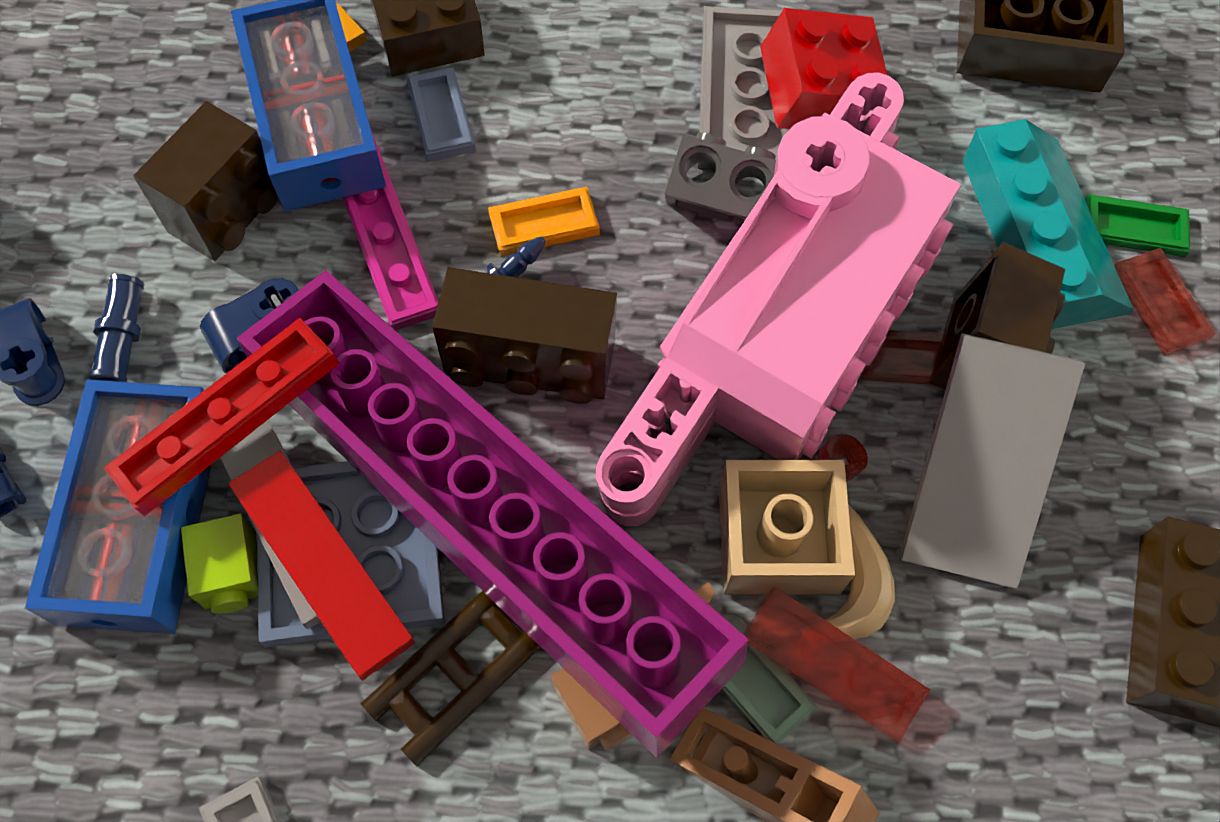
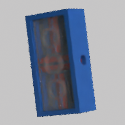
(306, 102)
(98, 554)

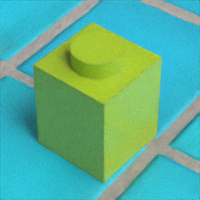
(221, 563)

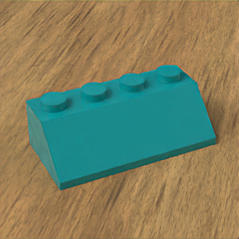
(1041, 210)

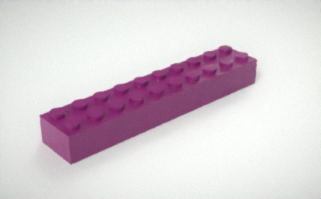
(511, 521)

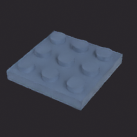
(380, 537)

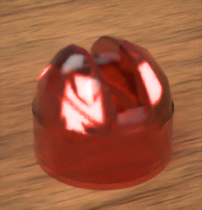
(845, 446)

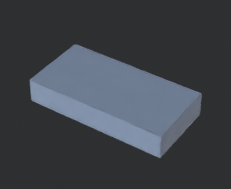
(441, 114)

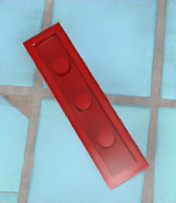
(221, 417)
(322, 565)

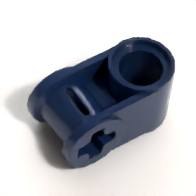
(230, 320)
(28, 355)

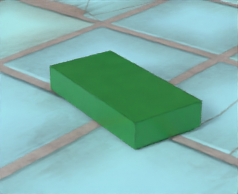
(1141, 224)

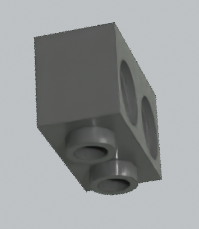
(719, 195)

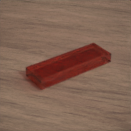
(835, 664)

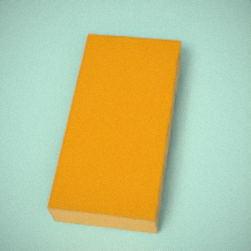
(555, 217)

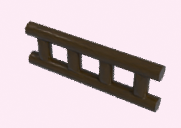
(474, 687)

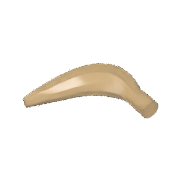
(871, 587)

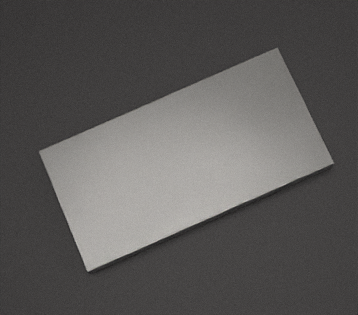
(734, 80)
(991, 460)

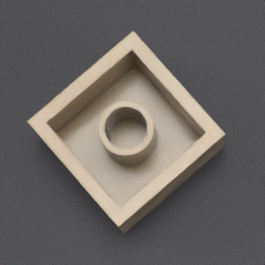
(785, 527)

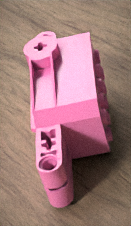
(790, 301)

